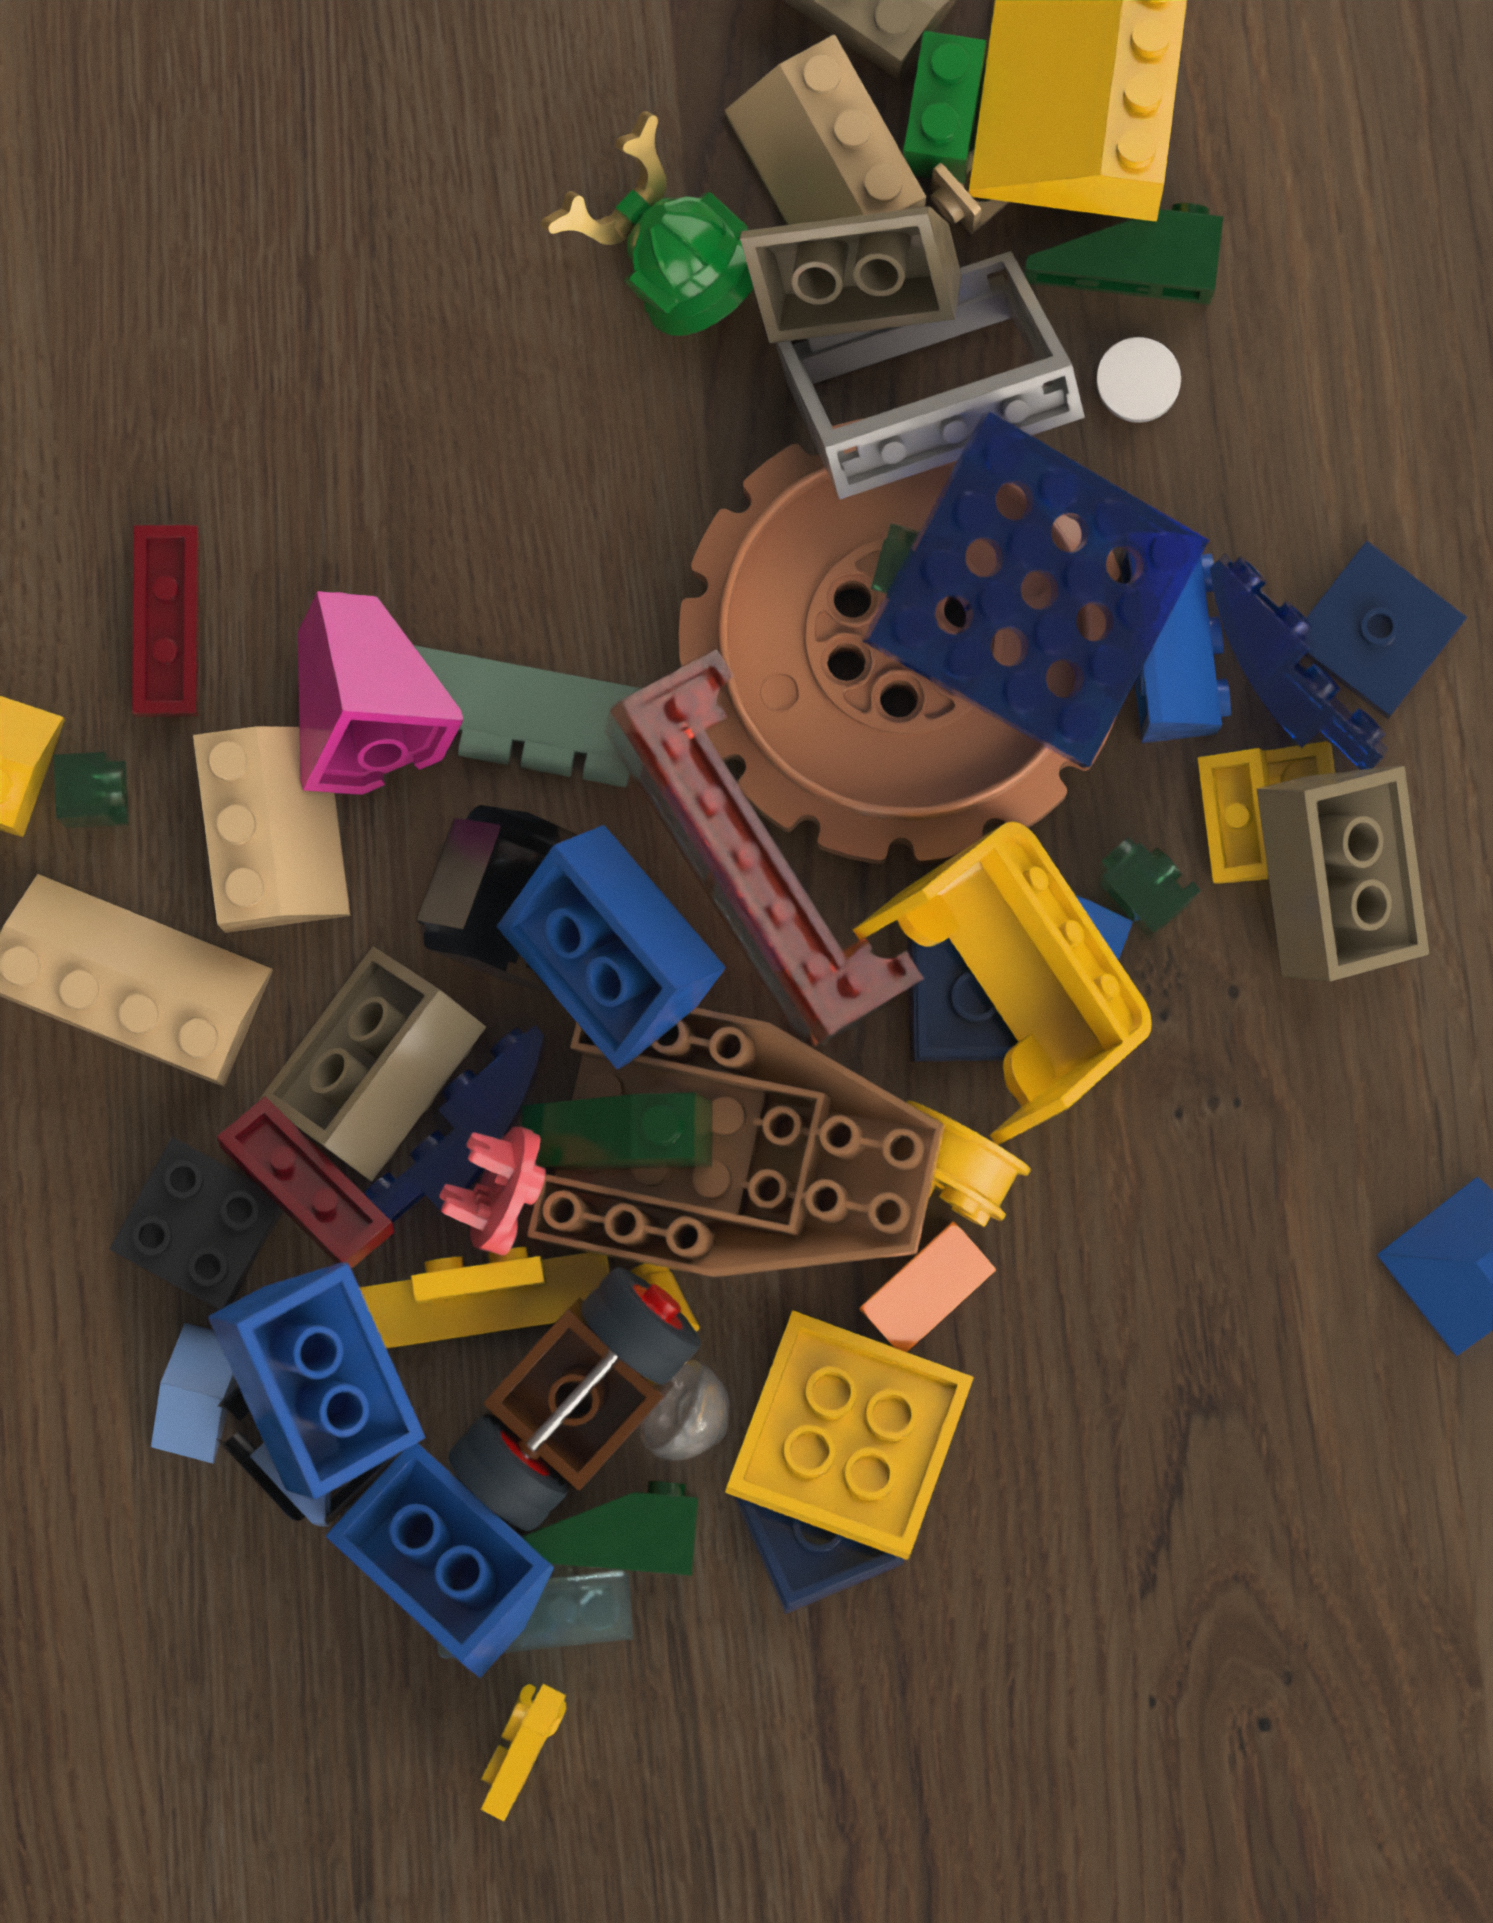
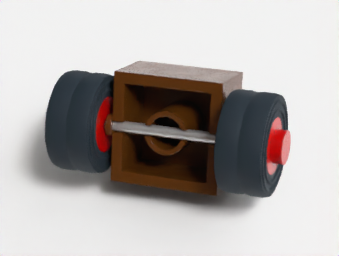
(575, 1398)

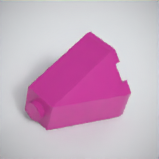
(365, 697)

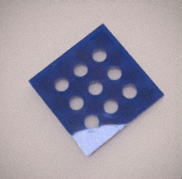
(938, 568)

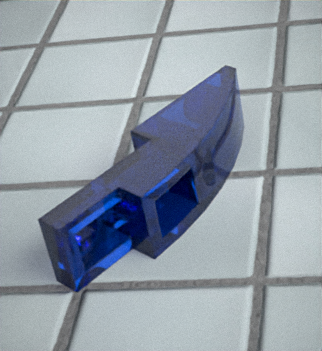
(1269, 647)
(474, 1104)

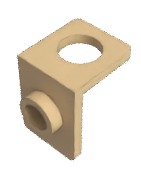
(957, 203)

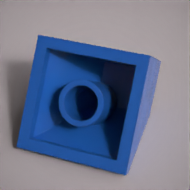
(1449, 1266)

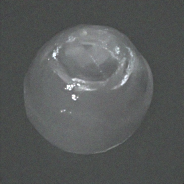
(689, 1416)

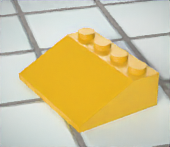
(1079, 104)

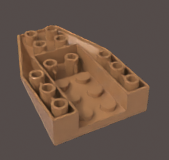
(801, 1168)

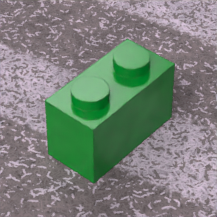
(944, 104)

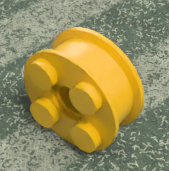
(972, 1171)

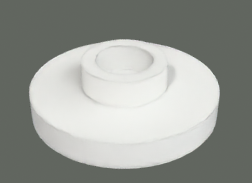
(1138, 379)

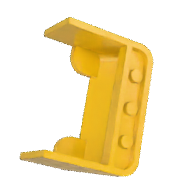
(1034, 961)

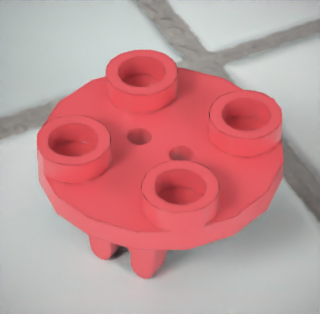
(505, 1186)

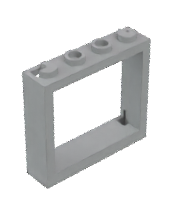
(937, 427)

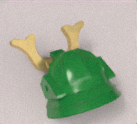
(680, 249)

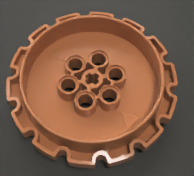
(825, 743)

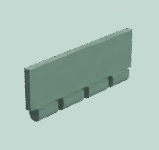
(533, 707)

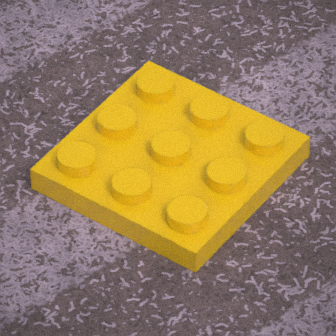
(849, 1435)

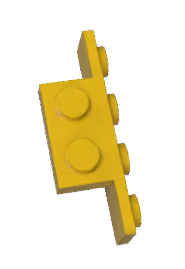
(481, 1298)

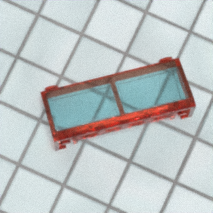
(739, 865)

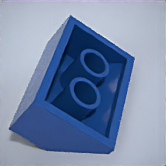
(1178, 680)
(609, 945)
(317, 1379)
(444, 1558)

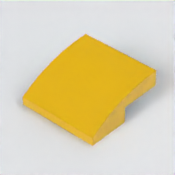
(1232, 805)

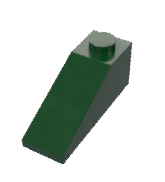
(1139, 257)
(623, 1132)
(629, 1533)

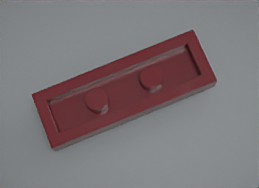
(166, 621)
(305, 1184)

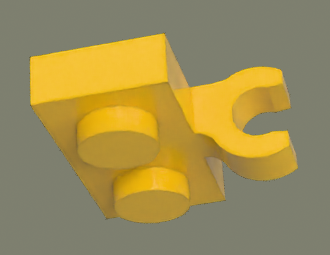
(527, 1731)

